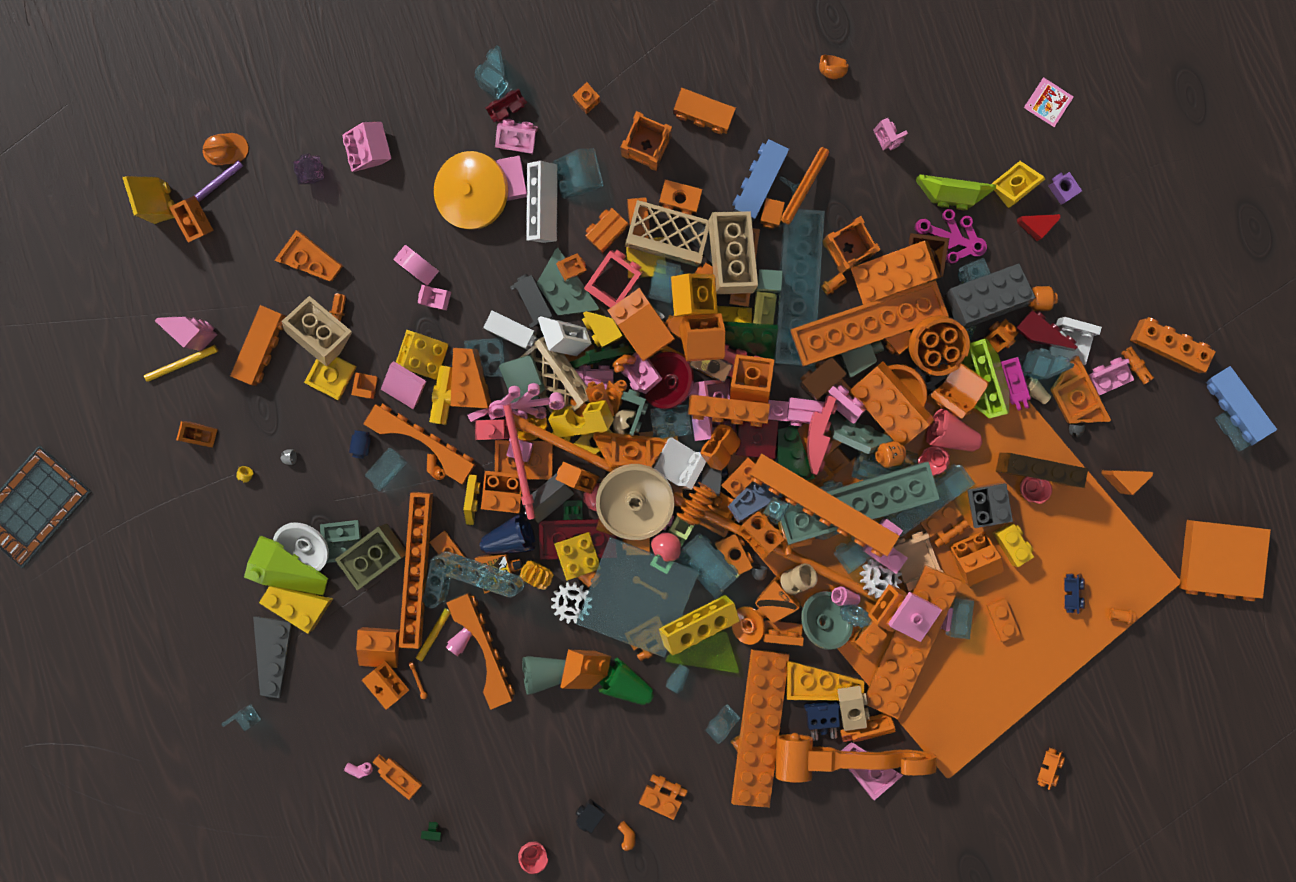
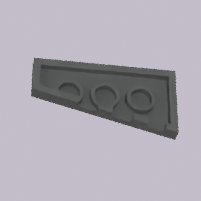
(272, 647)

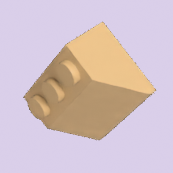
(317, 330)

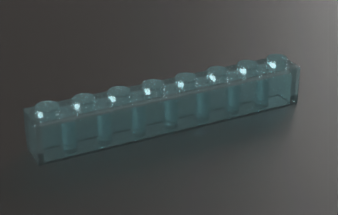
(948, 486)

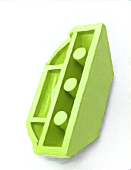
(953, 191)
(986, 363)

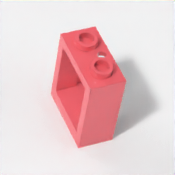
(602, 295)

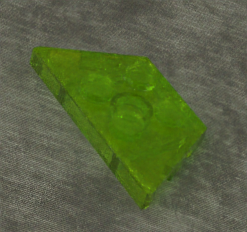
(709, 653)

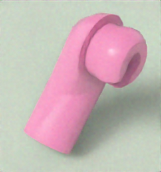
(359, 771)

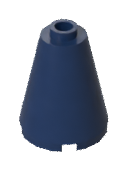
(510, 537)

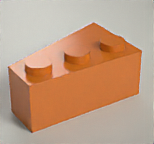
(468, 380)

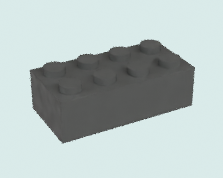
(989, 296)

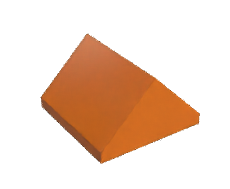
(1127, 481)

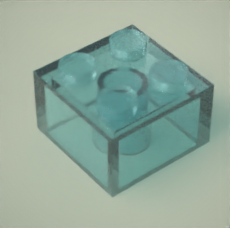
(661, 285)

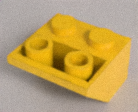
(604, 329)

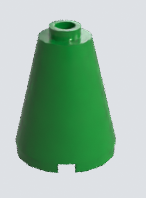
(625, 684)

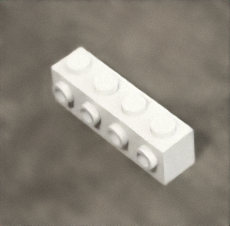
(543, 200)

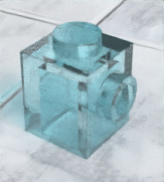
(973, 271)

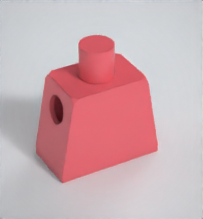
(491, 429)

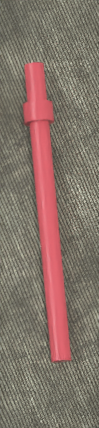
(527, 498)

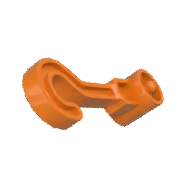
(798, 758)

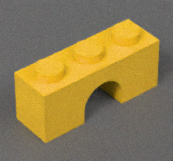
(567, 424)

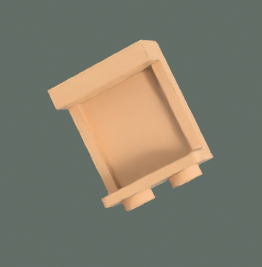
(919, 553)

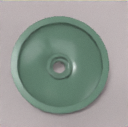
(833, 631)

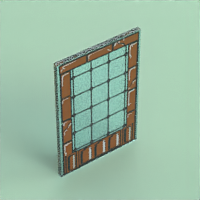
(36, 504)

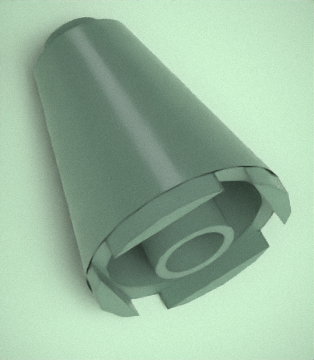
(541, 673)

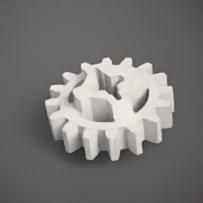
(876, 571)
(565, 607)

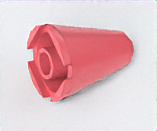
(952, 433)

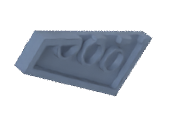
(751, 500)

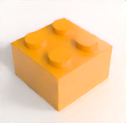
(694, 294)

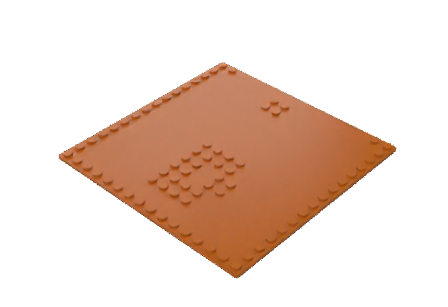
(984, 685)

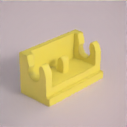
(764, 308)

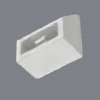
(564, 336)

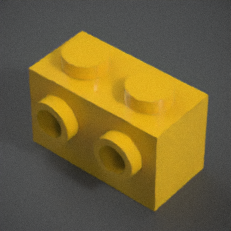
(1013, 544)

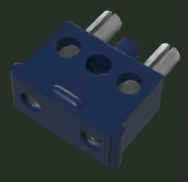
(822, 710)

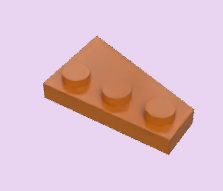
(309, 257)

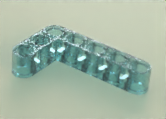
(467, 575)

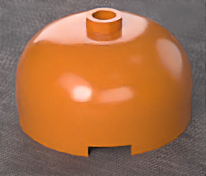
(938, 338)

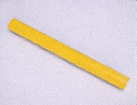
(181, 363)

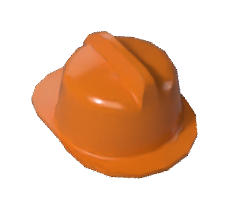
(225, 149)

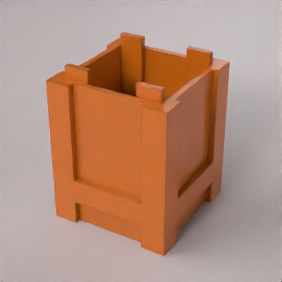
(642, 131)
(854, 235)

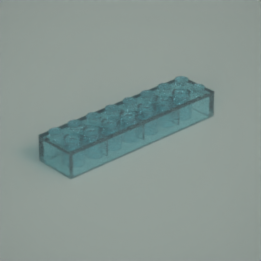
(800, 281)

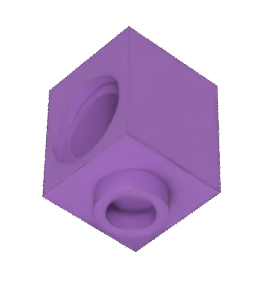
(1073, 187)

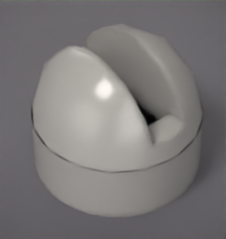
(289, 457)

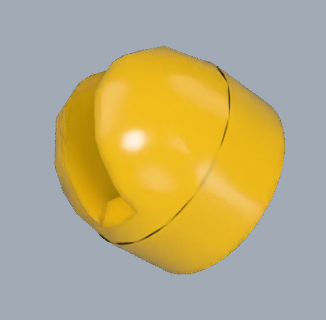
(244, 474)

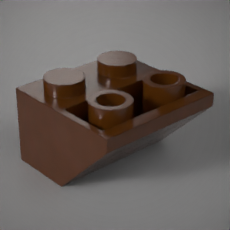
(822, 379)

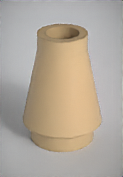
(1037, 390)

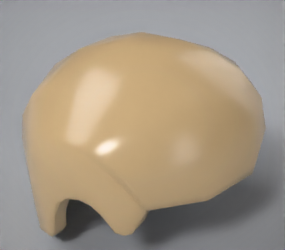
(622, 421)

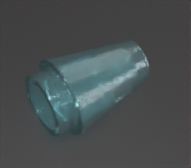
(677, 679)

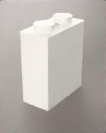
(510, 330)

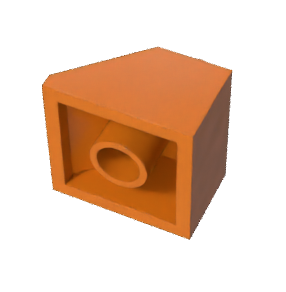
(752, 379)
(377, 646)
(584, 669)

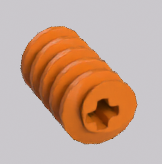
(697, 504)

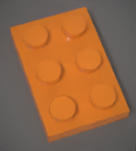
(539, 465)

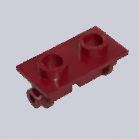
(498, 108)

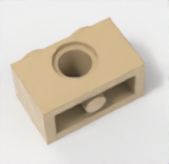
(852, 708)

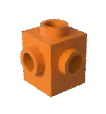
(1002, 335)

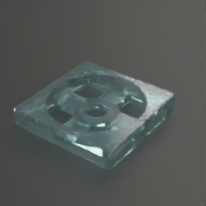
(498, 342)

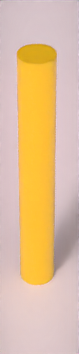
(434, 633)

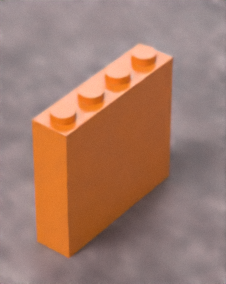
(1224, 560)

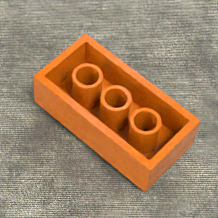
(895, 272)
(892, 404)

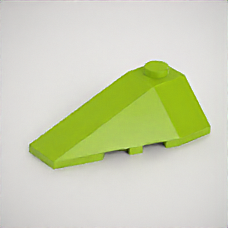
(278, 568)

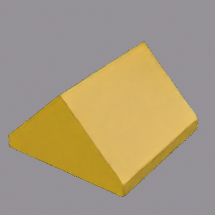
(1017, 183)

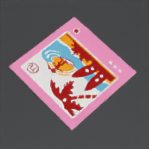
(1048, 102)

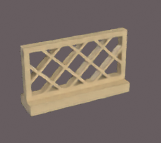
(662, 249)
(561, 371)

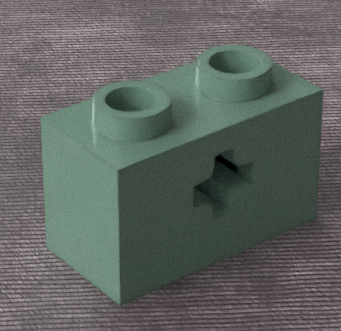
(769, 281)

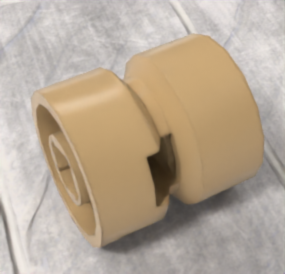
(799, 579)

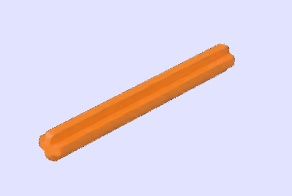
(805, 185)

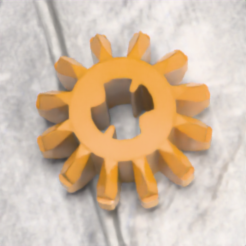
(536, 575)

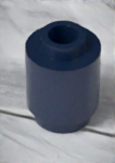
(360, 444)

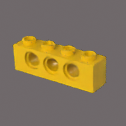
(699, 625)

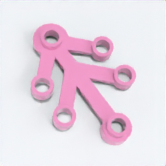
(525, 404)

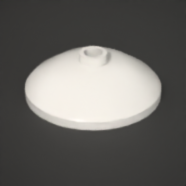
(305, 543)

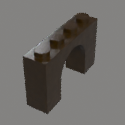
(1042, 469)

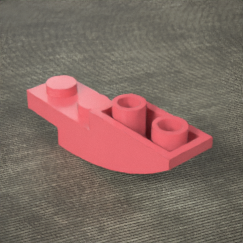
(816, 442)

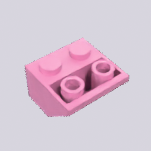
(366, 146)

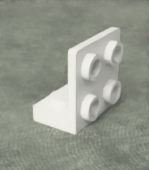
(1081, 333)
(679, 464)

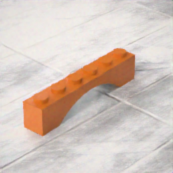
(454, 464)
(464, 612)

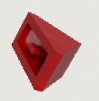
(1038, 225)

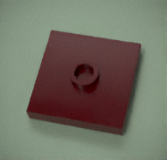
(758, 439)

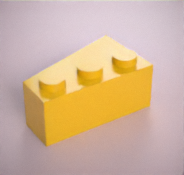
(296, 607)

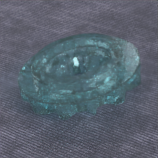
(855, 615)

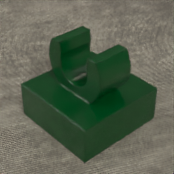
(573, 509)
(432, 834)

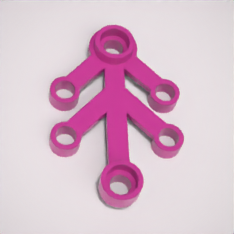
(955, 236)

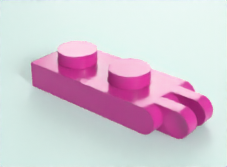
(1016, 382)

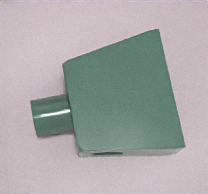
(860, 358)

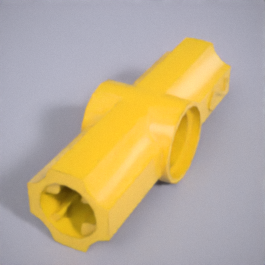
(441, 396)

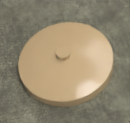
(635, 502)

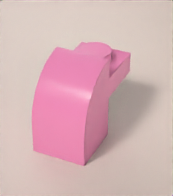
(416, 265)

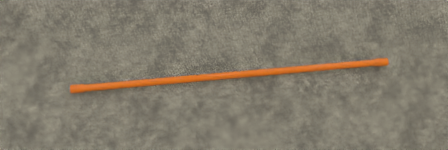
(524, 425)

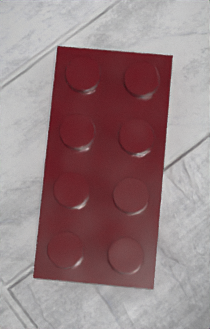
(559, 530)

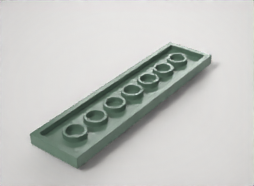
(871, 497)

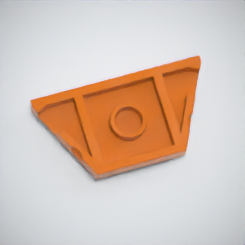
(1078, 396)
(629, 449)

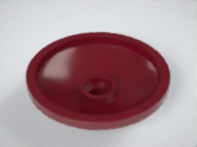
(670, 367)

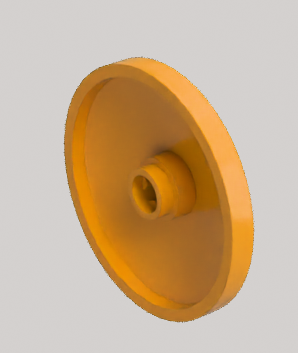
(470, 190)

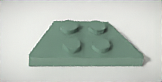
(564, 296)
(856, 435)

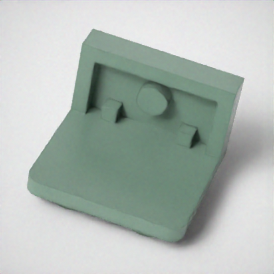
(521, 373)
(633, 396)

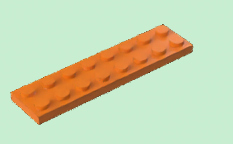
(867, 323)
(905, 655)
(760, 728)

